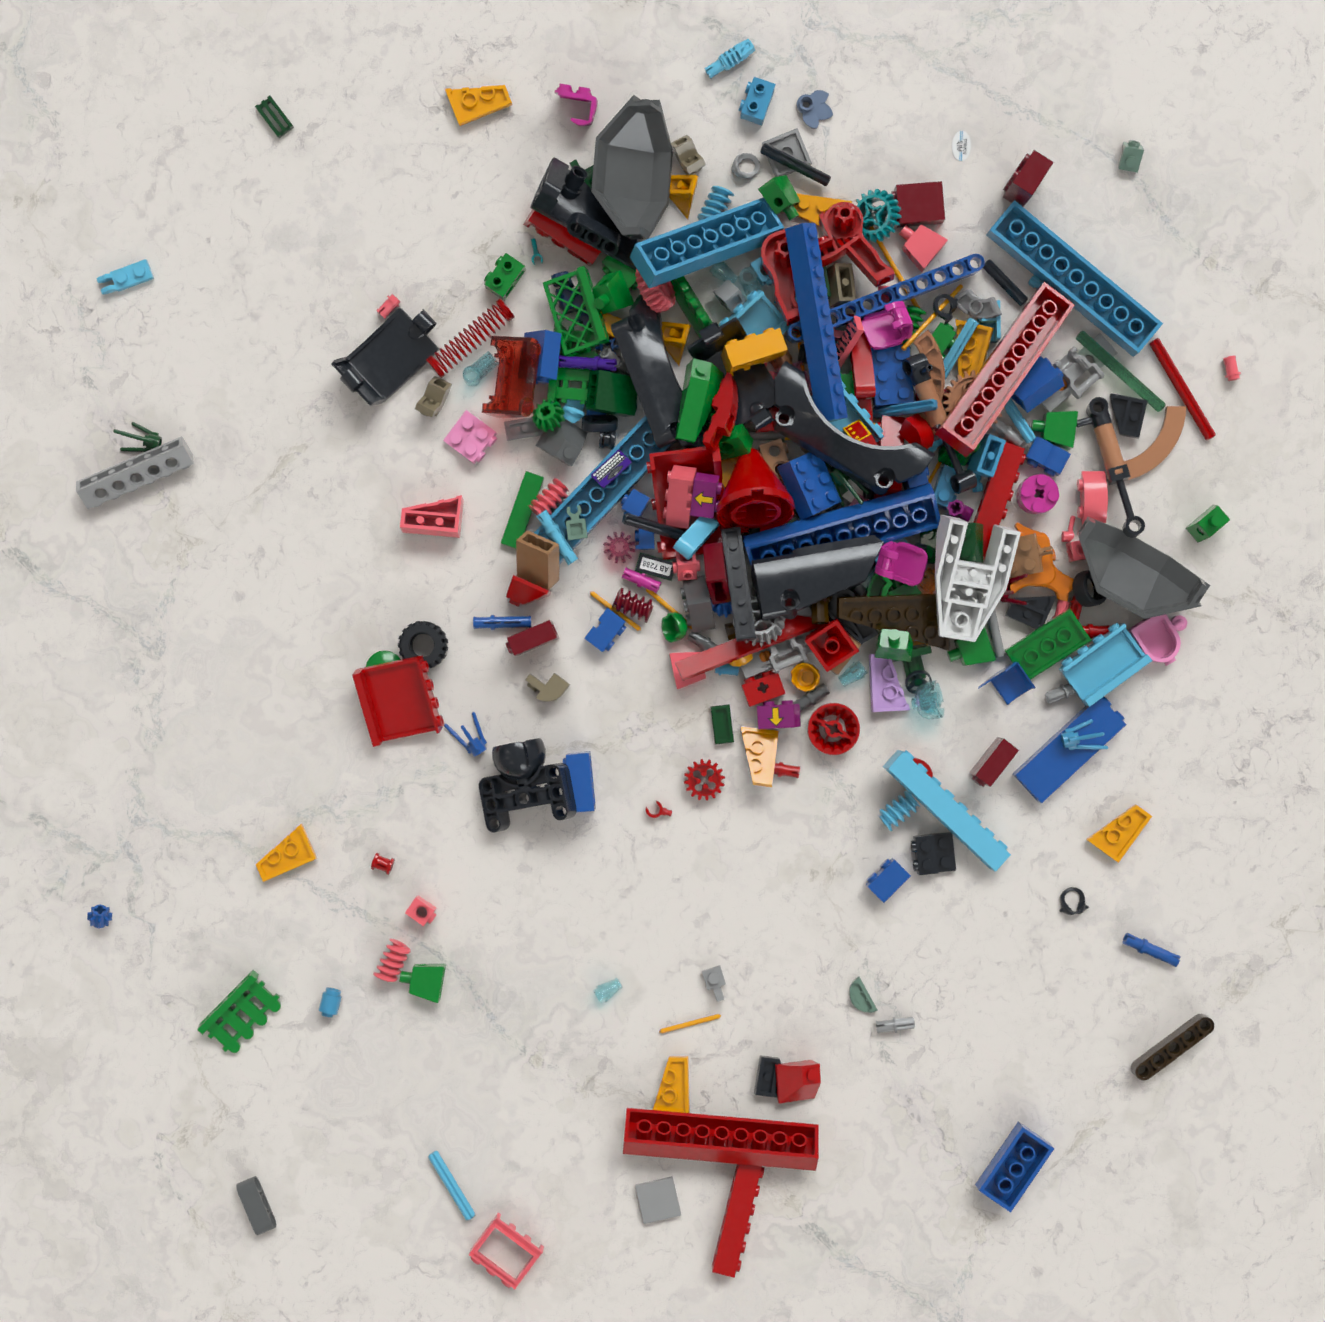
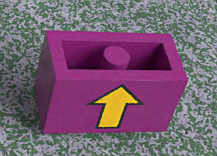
(705, 495)
(778, 716)

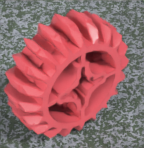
(659, 297)

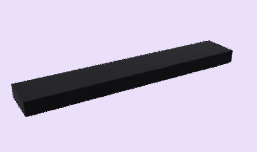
(738, 584)

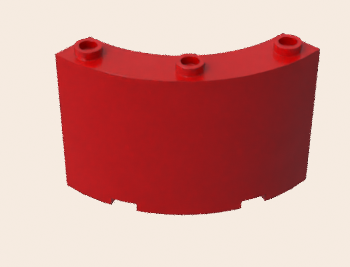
(659, 465)

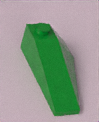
(699, 387)

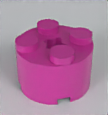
(1048, 494)

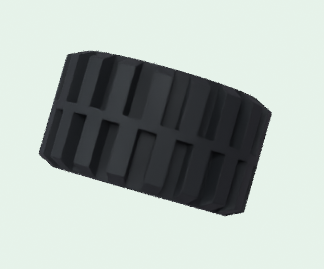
(423, 627)

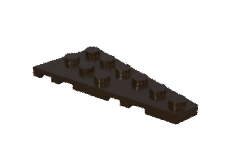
(901, 612)

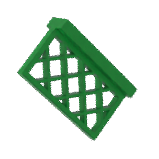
(595, 316)

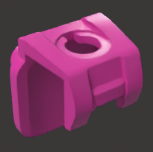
(582, 94)
(888, 326)
(902, 562)

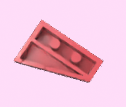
(679, 496)
(434, 519)

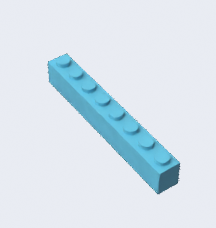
(946, 809)

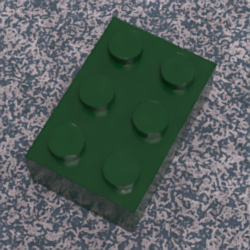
(972, 546)

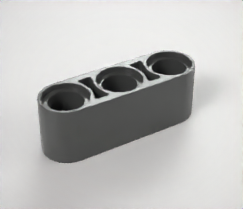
(256, 1205)

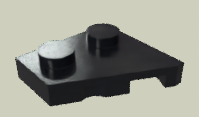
(1128, 414)
(1032, 614)
(766, 1076)

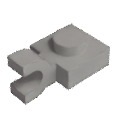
(714, 980)

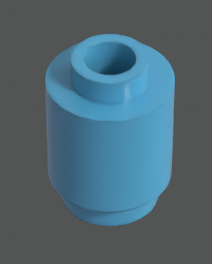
(330, 1002)

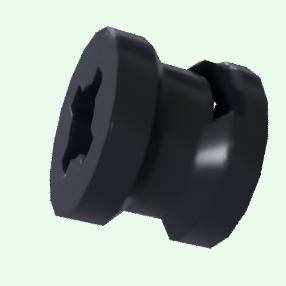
(609, 441)

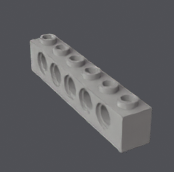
(139, 464)

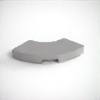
(977, 307)

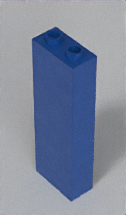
(1055, 764)

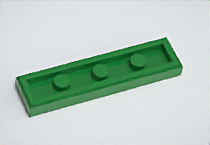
(521, 512)

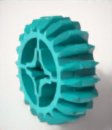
(889, 209)

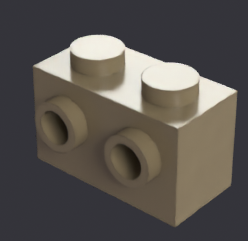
(841, 284)

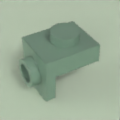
(1131, 156)

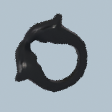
(953, 305)
(1081, 905)

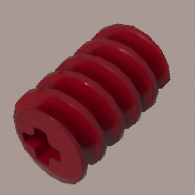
(633, 605)

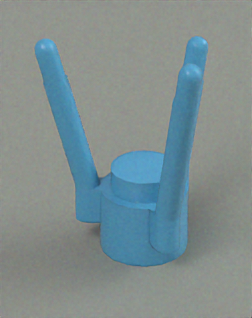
(1070, 738)

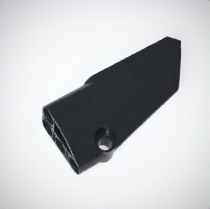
(570, 203)
(811, 574)

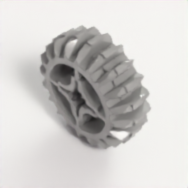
(765, 629)

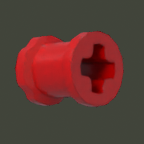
(382, 863)

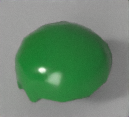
(674, 627)

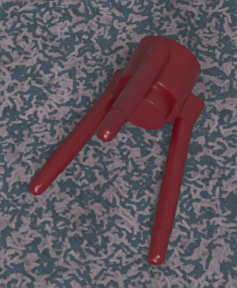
(1004, 598)

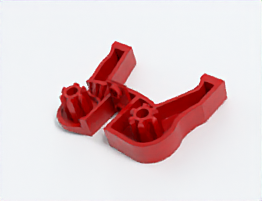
(843, 236)

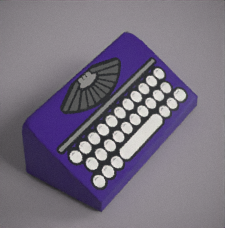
(611, 469)

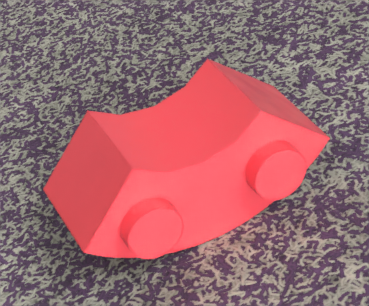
(1093, 496)

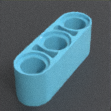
(696, 536)

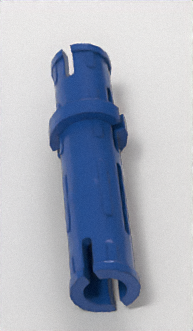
(519, 622)
(1143, 946)

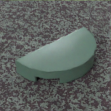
(860, 997)

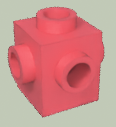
(686, 568)

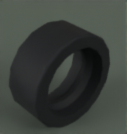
(1081, 592)

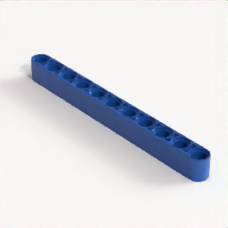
(893, 292)

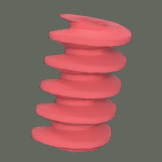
(549, 497)
(393, 961)

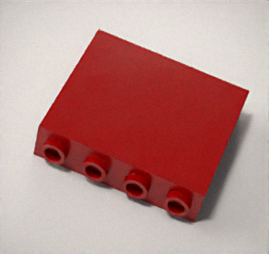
(397, 699)

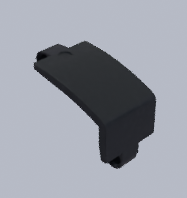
(388, 356)
(753, 386)

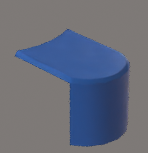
(1010, 682)

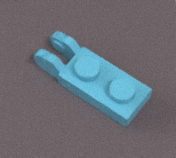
(126, 277)

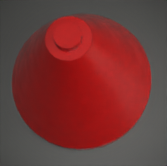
(754, 496)

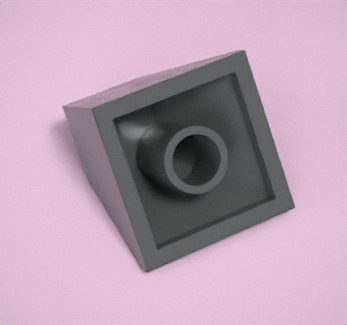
(564, 442)

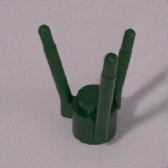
(150, 441)
(841, 478)

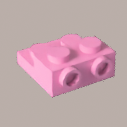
(471, 437)

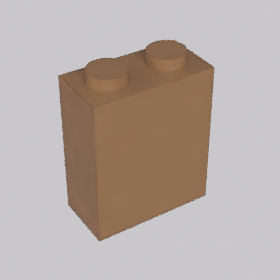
(537, 560)

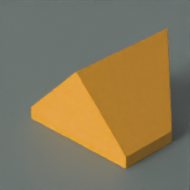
(683, 191)
(675, 339)

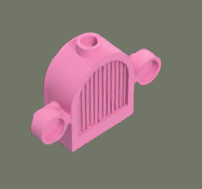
(1159, 637)

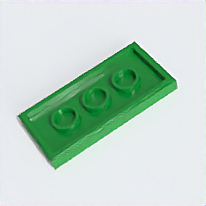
(1048, 644)

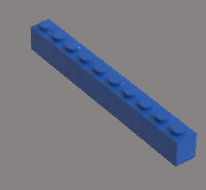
(816, 321)

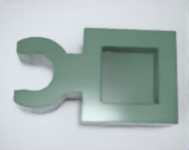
(576, 527)

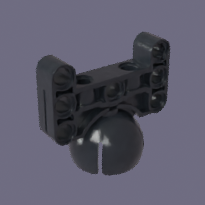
(521, 770)

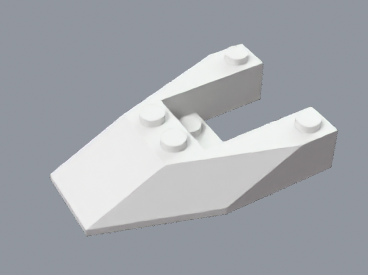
(967, 589)

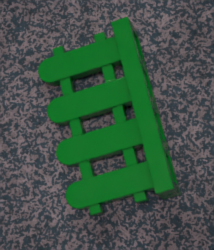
(690, 305)
(564, 393)
(235, 1021)

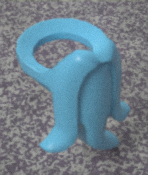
(573, 411)

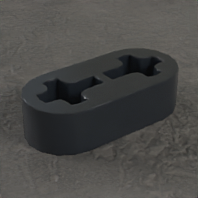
(599, 423)

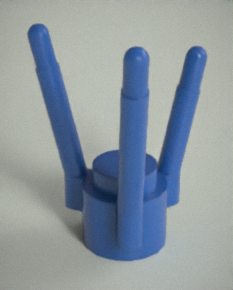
(474, 745)

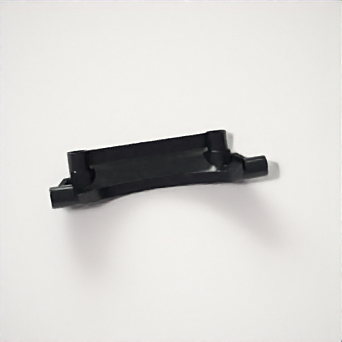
(651, 372)
(852, 457)

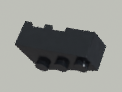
(858, 631)

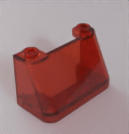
(515, 377)

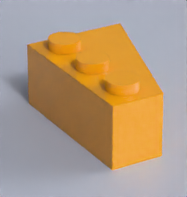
(753, 350)

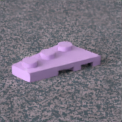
(885, 687)

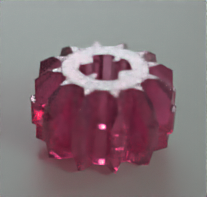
(612, 547)

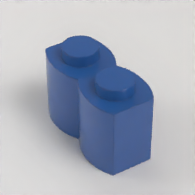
(1047, 456)

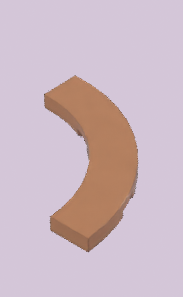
(928, 346)
(1163, 444)

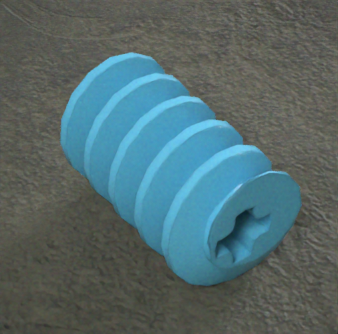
(716, 202)
(898, 810)

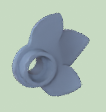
(817, 110)

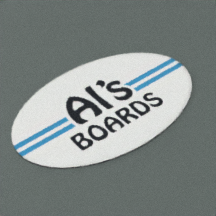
(961, 145)

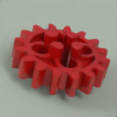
(705, 791)

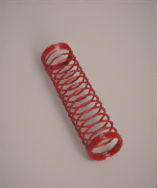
(506, 313)

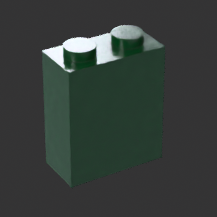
(611, 394)

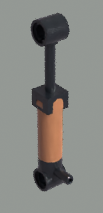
(918, 370)
(1116, 469)

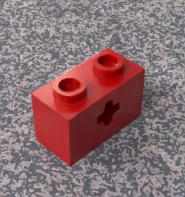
(754, 696)

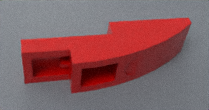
(726, 408)

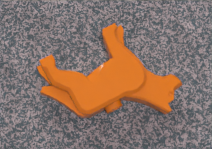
(1050, 577)

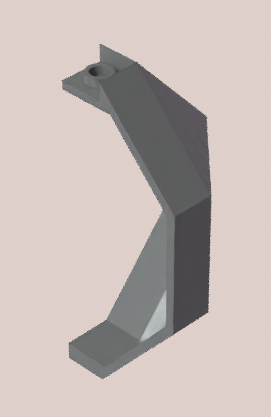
(634, 167)
(1137, 572)

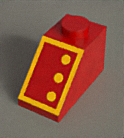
(858, 431)

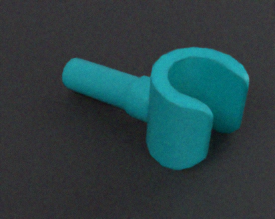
(535, 251)

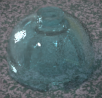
(928, 700)

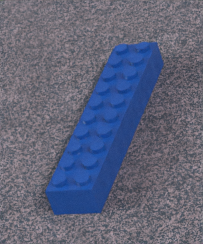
(885, 517)

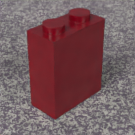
(920, 203)
(716, 573)
(532, 638)
(993, 762)

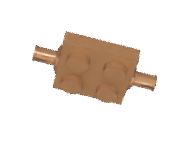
(1028, 556)

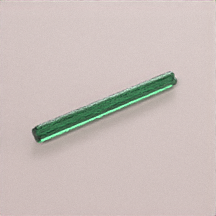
(1119, 370)

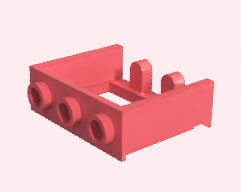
(509, 1231)

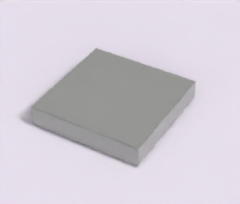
(792, 145)
(658, 1200)

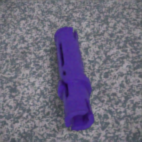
(587, 363)

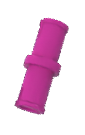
(641, 580)

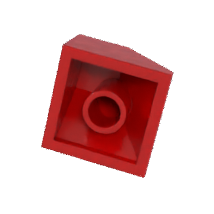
(524, 592)
(831, 644)
(797, 1080)

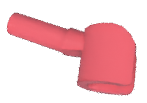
(1068, 535)

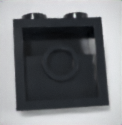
(933, 853)

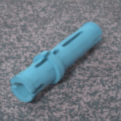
(555, 534)

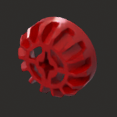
(849, 736)

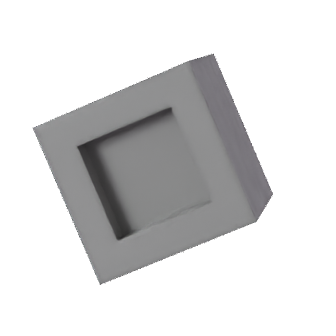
(729, 295)

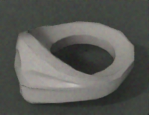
(735, 166)

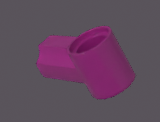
(960, 510)

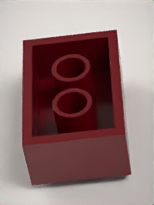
(1027, 178)

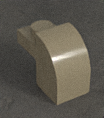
(687, 155)
(434, 397)
(551, 691)

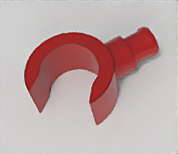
(663, 811)

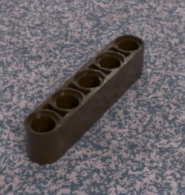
(1162, 1047)

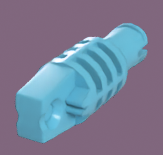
(730, 58)

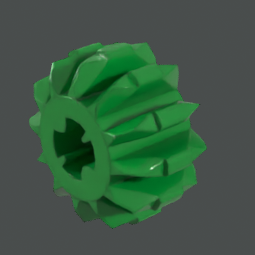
(548, 415)

